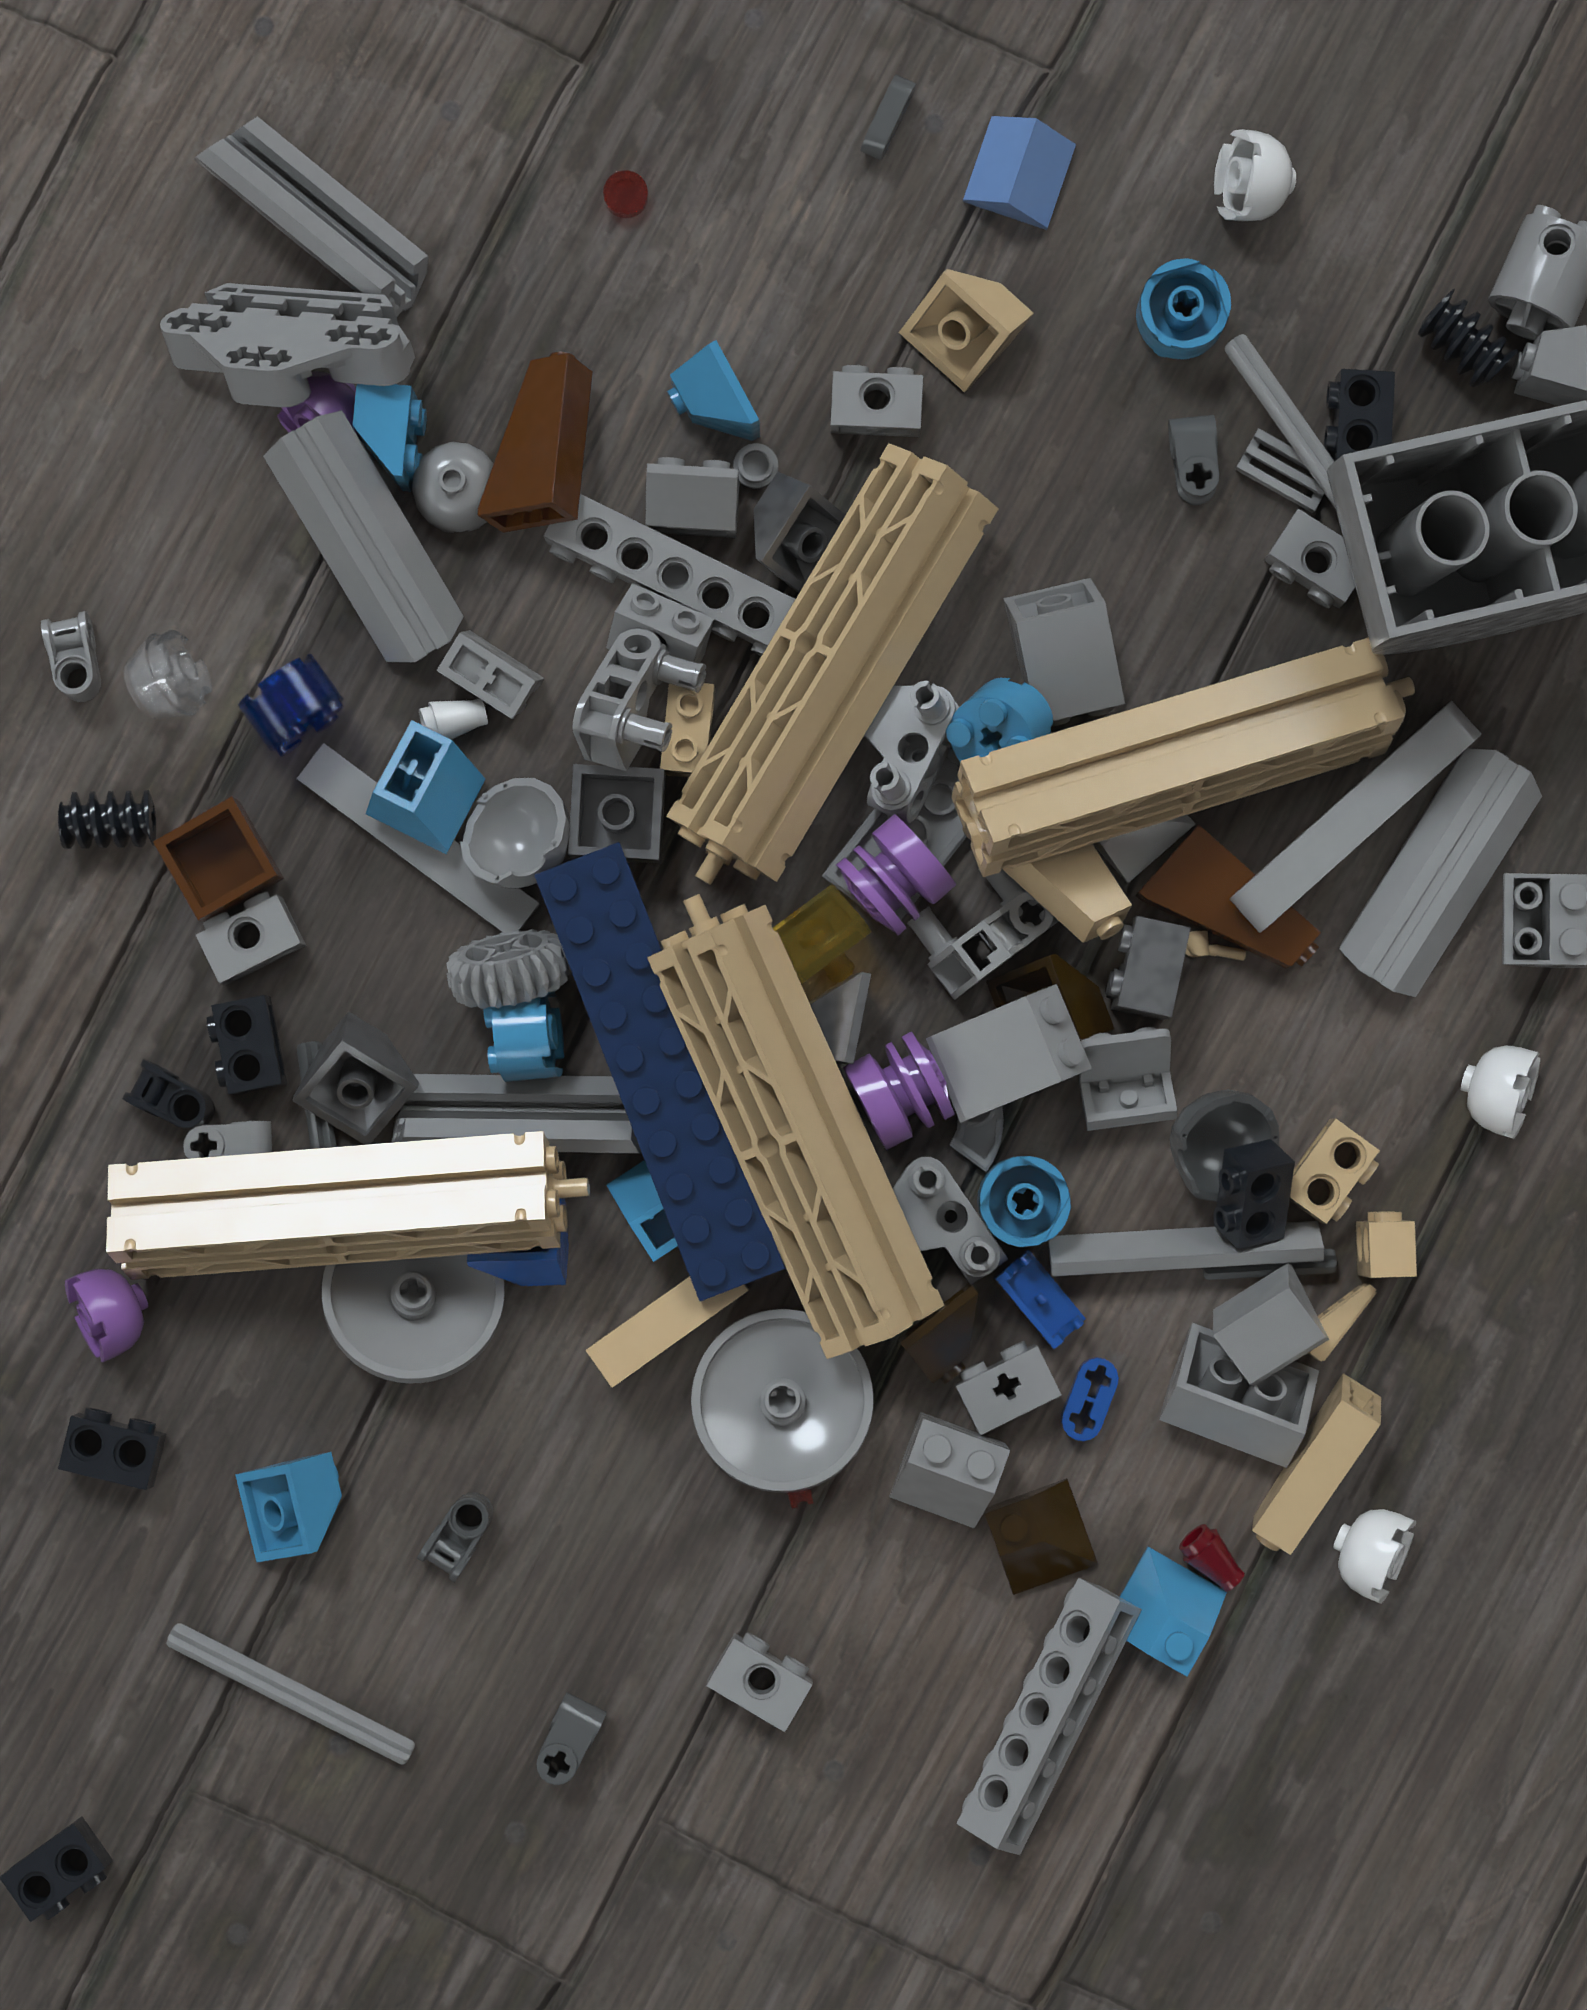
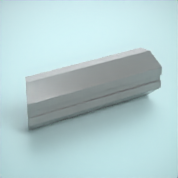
(317, 213)
(365, 538)
(1441, 870)
(571, 1111)

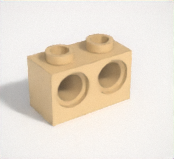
(691, 728)
(1319, 1163)
(1386, 1246)

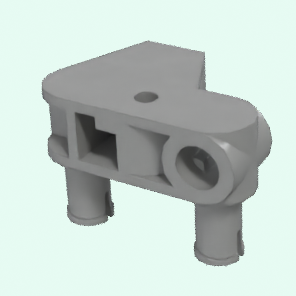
(614, 707)
(909, 724)
(1000, 931)
(924, 1196)

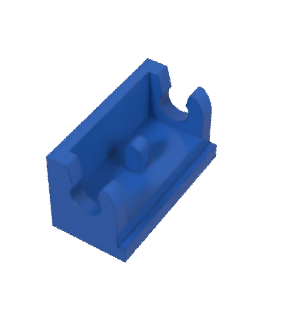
(1040, 1299)

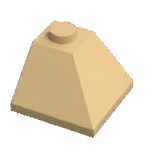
(965, 325)

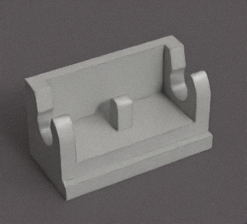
(489, 673)

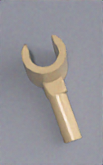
(1199, 946)

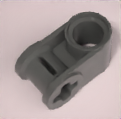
(1194, 450)
(454, 1541)
(572, 1733)

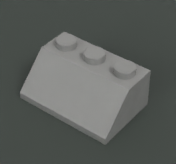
(1218, 1402)

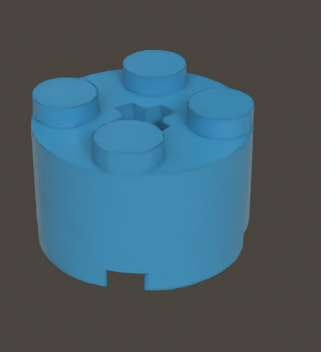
(1197, 288)
(998, 717)
(525, 1040)
(1048, 1193)

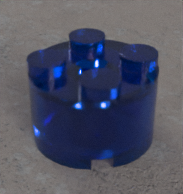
(292, 704)

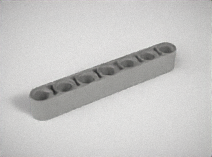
(1355, 817)

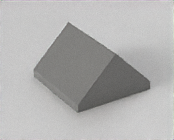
(1268, 1325)

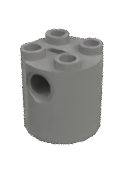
(1536, 286)

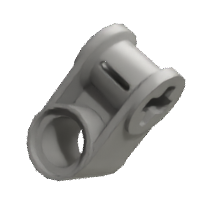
(69, 648)
(231, 1139)

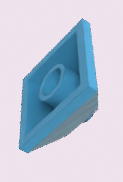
(713, 394)
(289, 1505)
(1175, 1610)

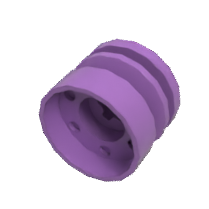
(895, 875)
(899, 1090)

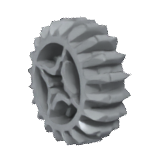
(507, 969)

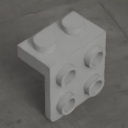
(1127, 1079)

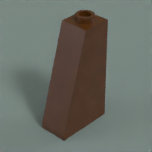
(542, 449)
(1197, 889)

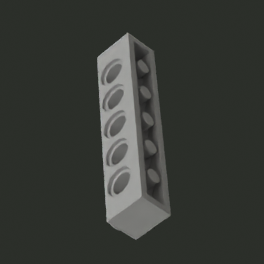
(663, 554)
(1069, 1704)

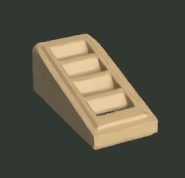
(1340, 1317)

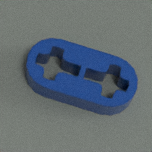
(1100, 1402)

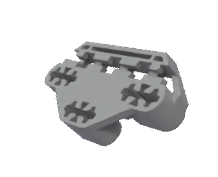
(276, 335)

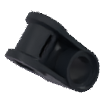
(163, 1093)

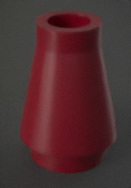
(1210, 1556)

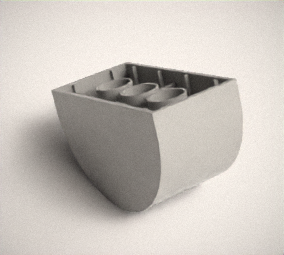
(1468, 529)

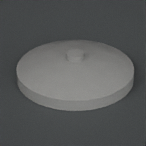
(412, 1315)
(776, 1404)

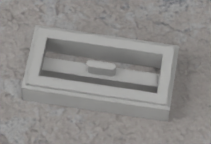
(1272, 483)

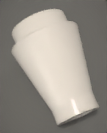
(453, 717)

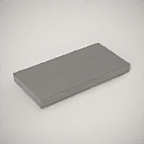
(935, 826)

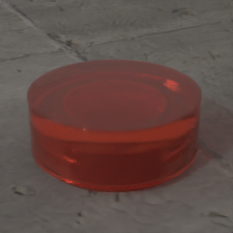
(625, 194)

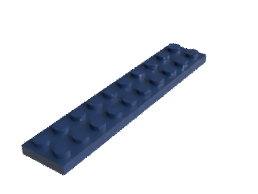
(669, 1109)

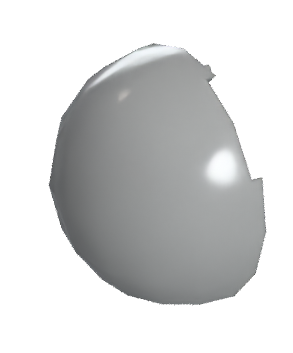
(516, 833)

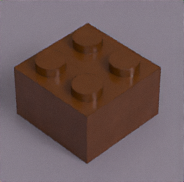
(218, 859)

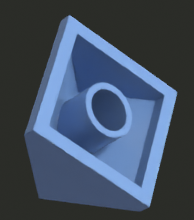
(1020, 170)

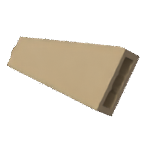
(1076, 891)
(655, 1329)
(1319, 1465)

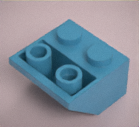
(389, 426)
(426, 788)
(643, 1210)

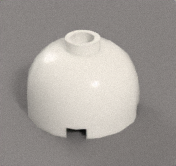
(1253, 176)
(1501, 1088)
(1373, 1551)

